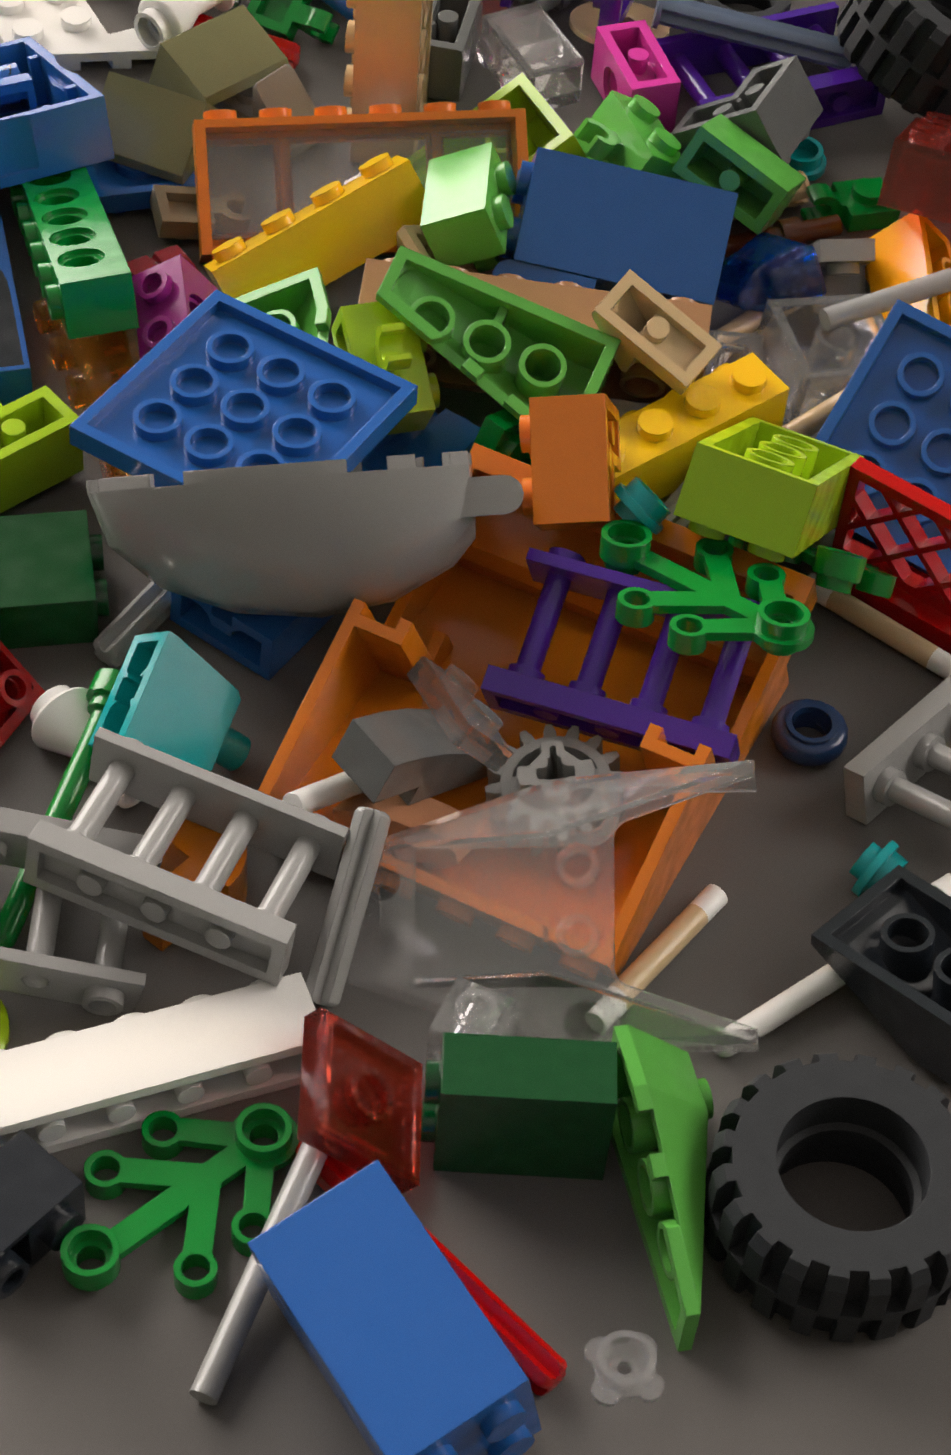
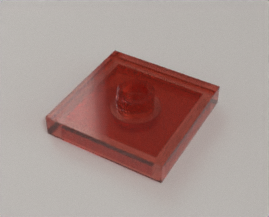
(360, 1099)

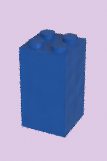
(616, 218)
(394, 1325)

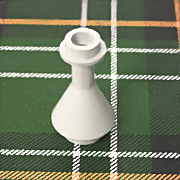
(167, 18)
(59, 722)

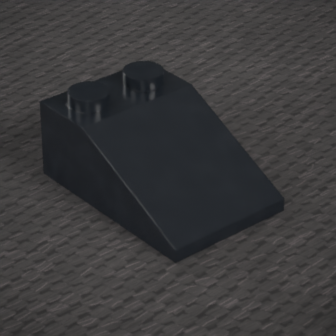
(897, 961)

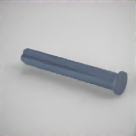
(751, 31)

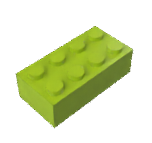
(765, 488)

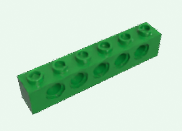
(75, 254)

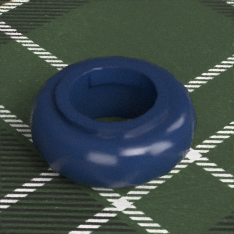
(804, 749)

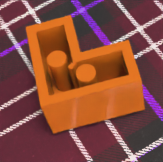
(572, 461)

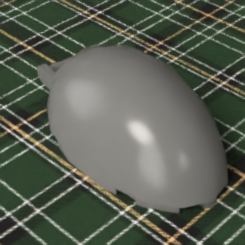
(300, 532)

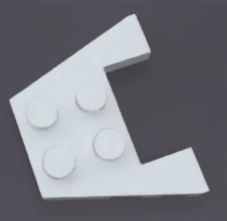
(70, 33)

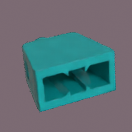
(175, 704)

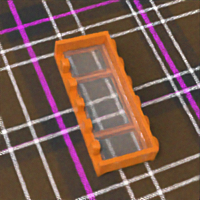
(278, 159)

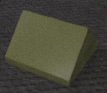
(217, 58)
(152, 127)

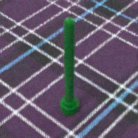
(63, 805)

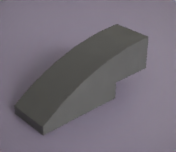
(404, 756)

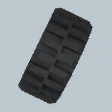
(901, 49)
(807, 1267)

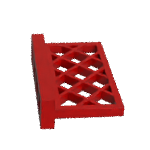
(918, 599)

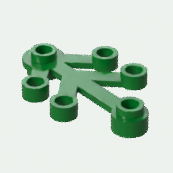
(839, 569)
(776, 624)
(185, 1189)

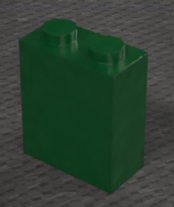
(50, 580)
(520, 1105)

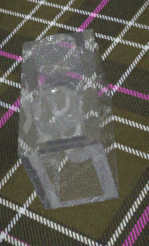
(531, 43)

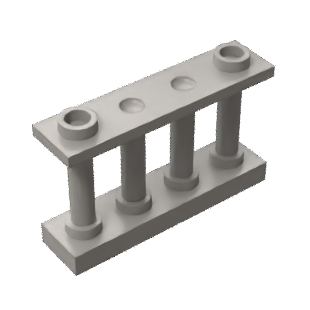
(899, 757)
(164, 903)
(36, 972)

